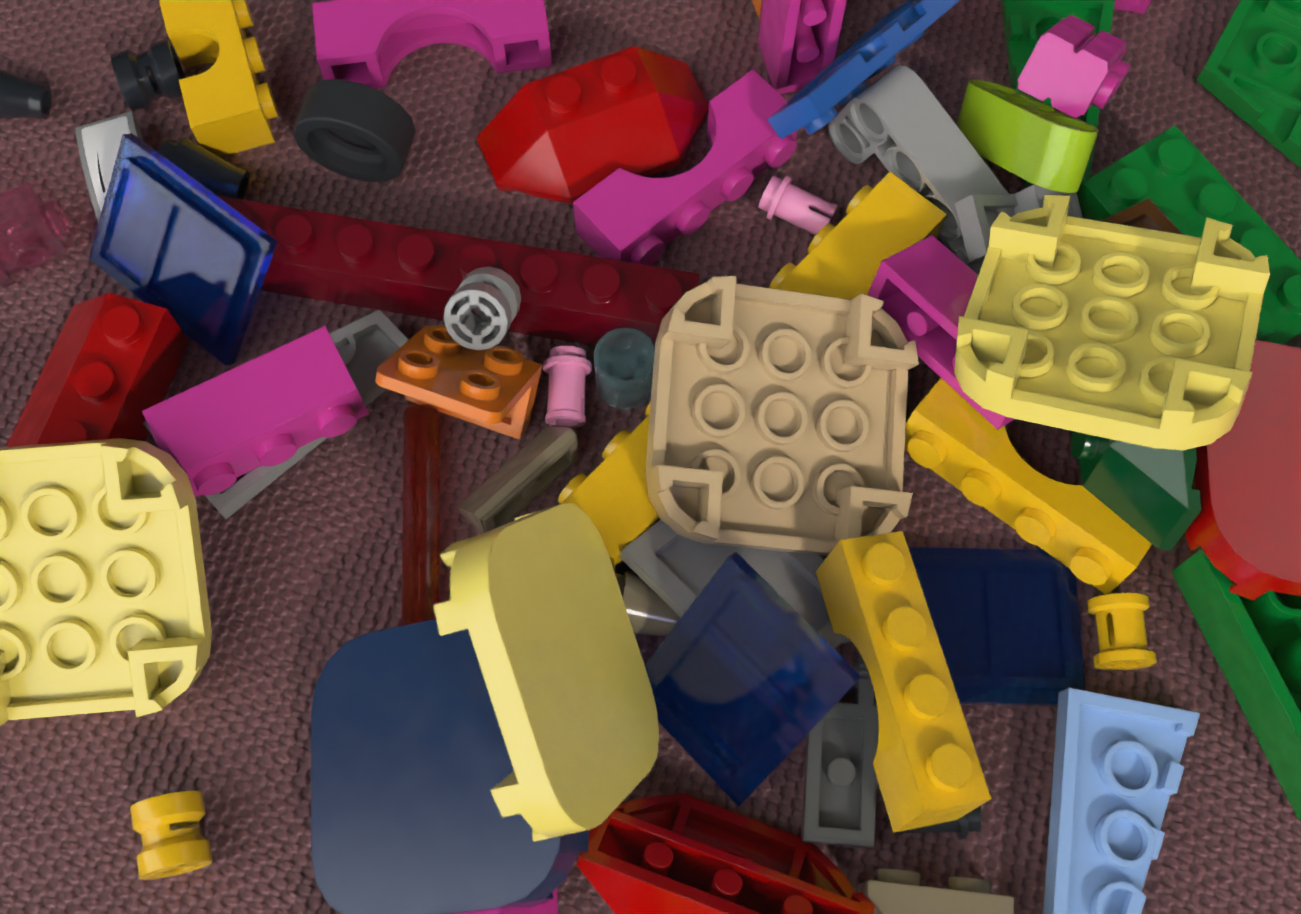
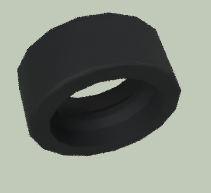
(354, 130)

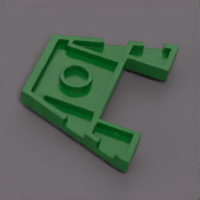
(1259, 70)

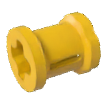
(1121, 631)

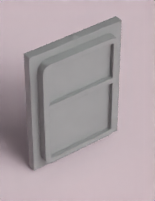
(682, 567)

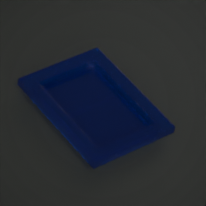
(181, 248)
(1004, 623)
(744, 679)

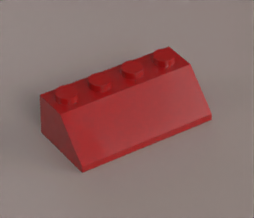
(103, 373)

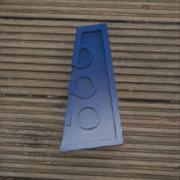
(862, 60)

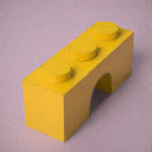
(225, 102)

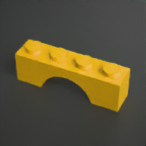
(1053, 515)
(924, 743)

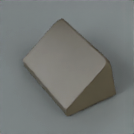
(521, 479)

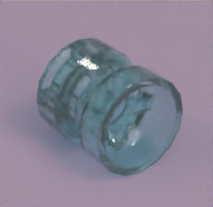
(620, 356)

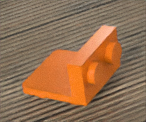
(477, 386)

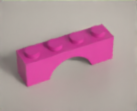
(370, 37)
(639, 215)

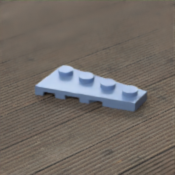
(1109, 799)

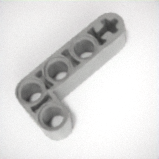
(916, 143)

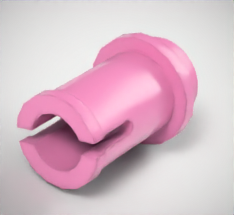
(796, 205)
(566, 386)

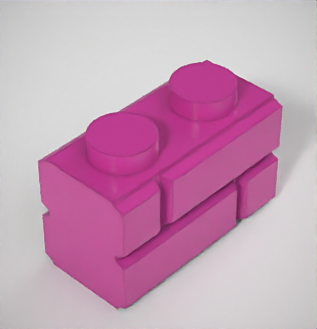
(1075, 67)

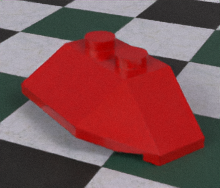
(590, 120)
(707, 860)

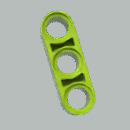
(1026, 136)

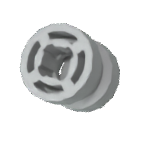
(493, 297)

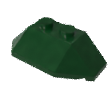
(1141, 485)

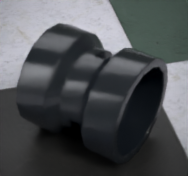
(137, 78)

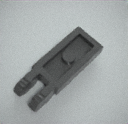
(841, 772)

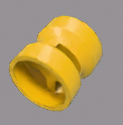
(170, 834)

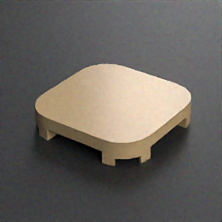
(778, 418)

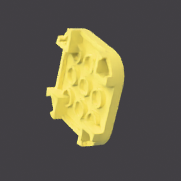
(1112, 327)
(98, 580)
(555, 667)

